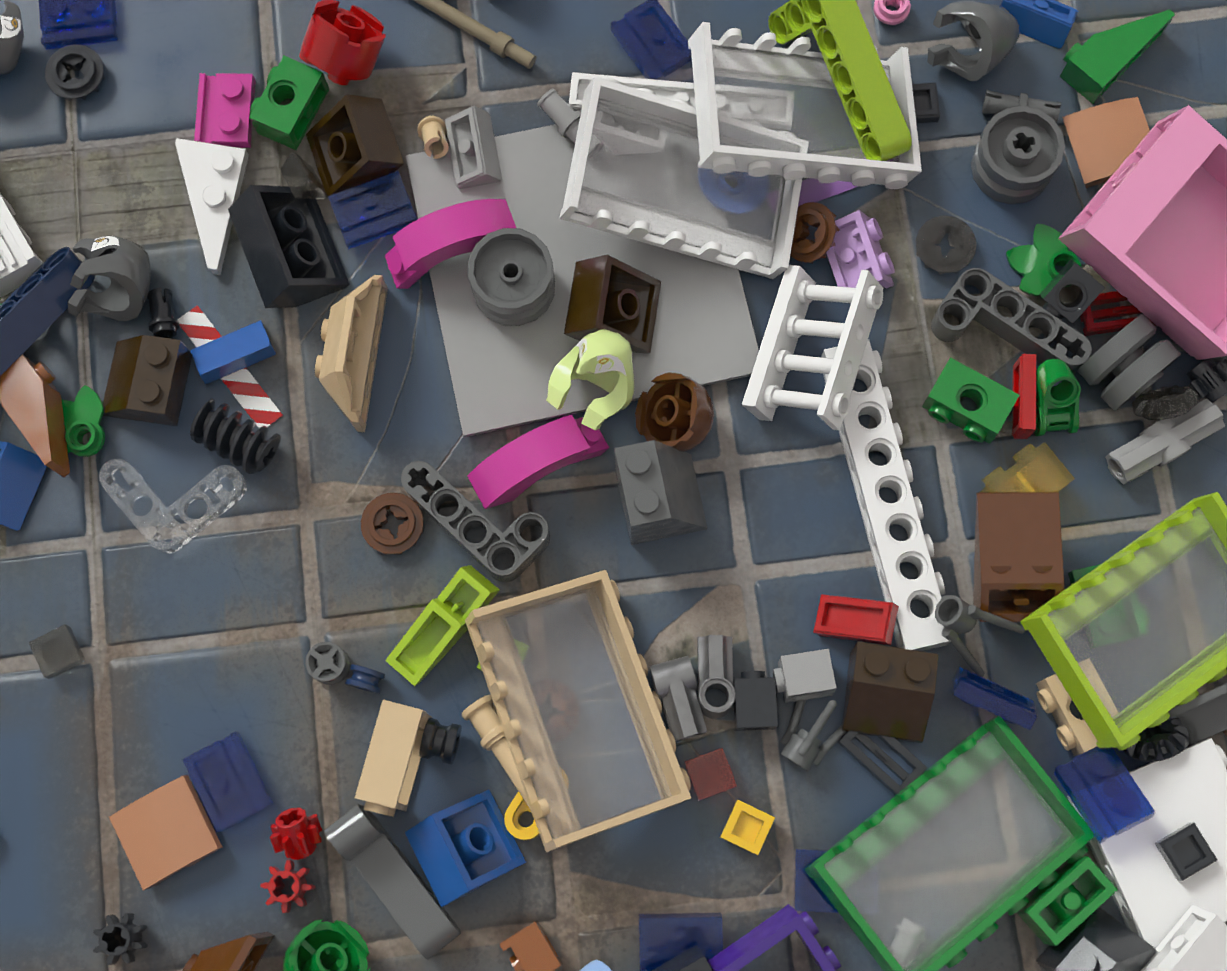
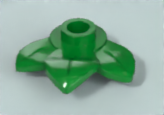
(1039, 260)
(81, 418)

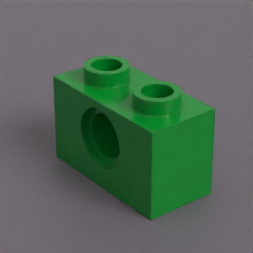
(289, 122)
(991, 398)
(1067, 901)

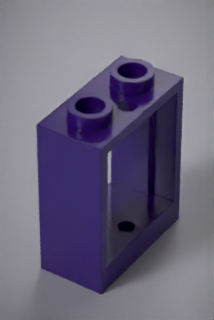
(770, 933)

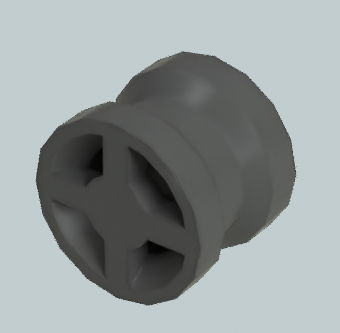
(322, 658)

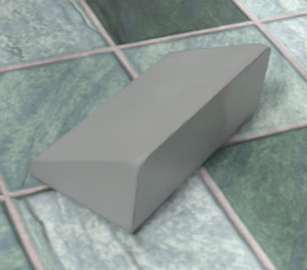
(473, 148)

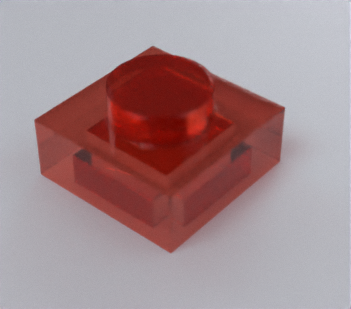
(710, 774)

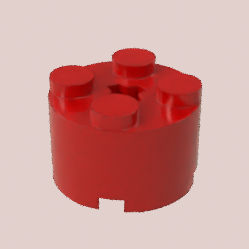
(342, 42)

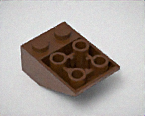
(1017, 552)

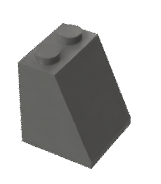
(658, 491)

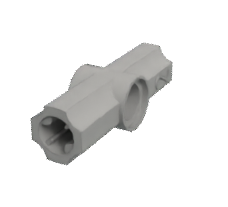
(1164, 441)

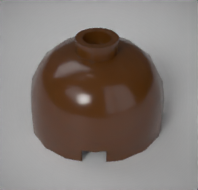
(675, 412)

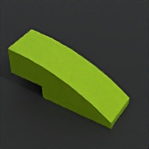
(441, 624)

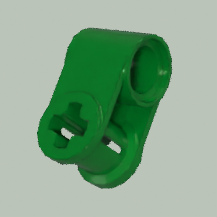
(1059, 404)

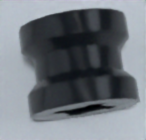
(440, 741)

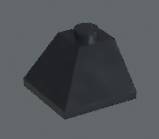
(1098, 945)

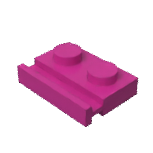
(225, 109)

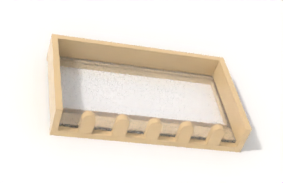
(577, 709)

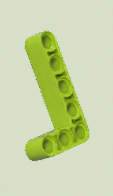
(853, 68)

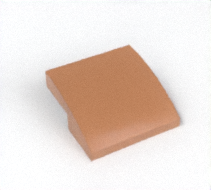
(1105, 137)
(165, 832)

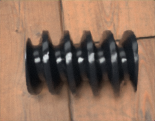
(232, 439)

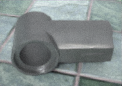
(715, 671)
(677, 690)

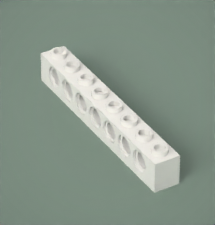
(877, 515)

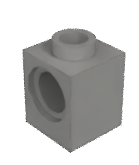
(805, 676)

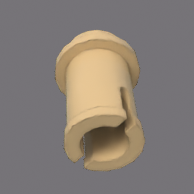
(433, 132)

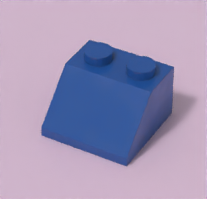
(464, 847)

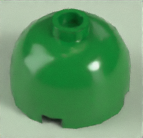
(327, 948)

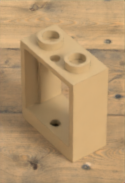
(392, 758)

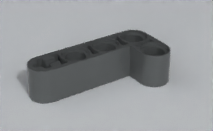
(1011, 329)
(469, 517)
(394, 880)

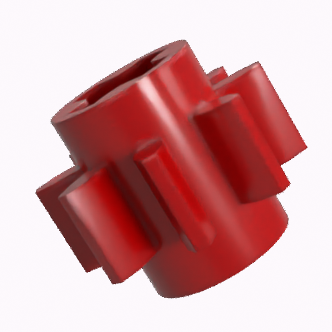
(295, 833)
(276, 884)

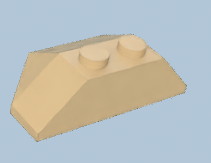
(352, 349)

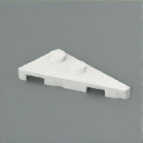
(213, 184)

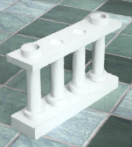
(781, 336)

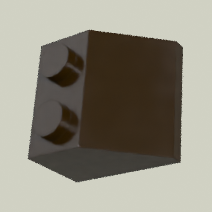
(354, 144)
(613, 298)
(147, 380)
(889, 691)

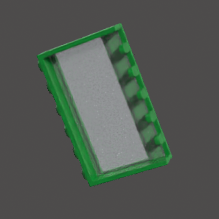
(952, 853)

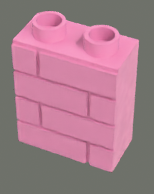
(1163, 232)

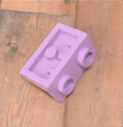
(859, 250)

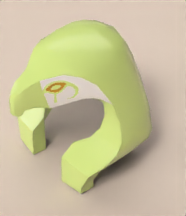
(604, 361)

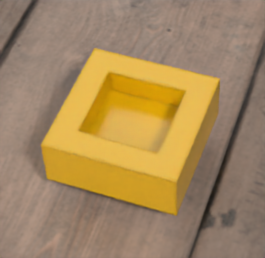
(747, 827)

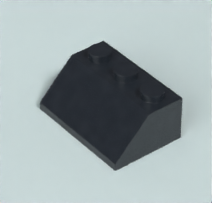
(287, 246)

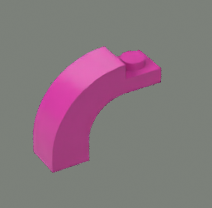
(443, 236)
(532, 457)

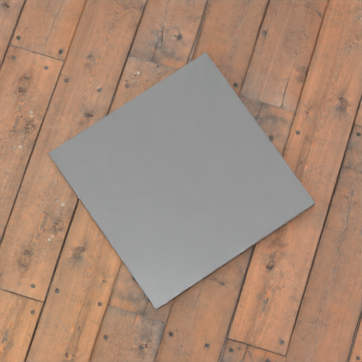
(505, 370)

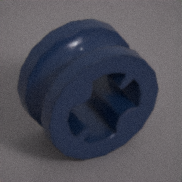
(365, 679)

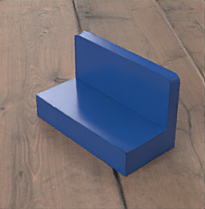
(19, 481)

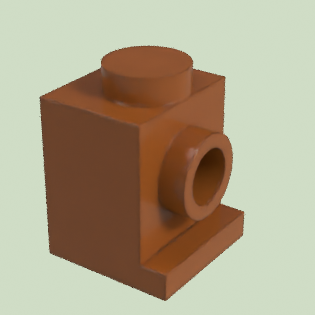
(532, 950)

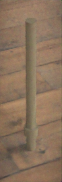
(499, 42)

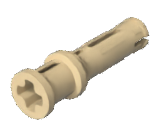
(488, 725)

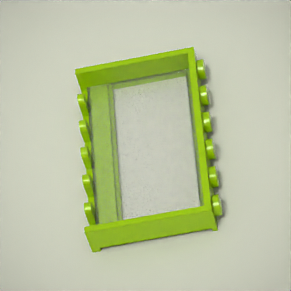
(1143, 625)

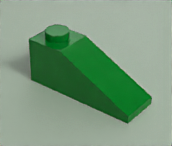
(1108, 54)

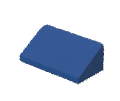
(1042, 19)
(232, 352)

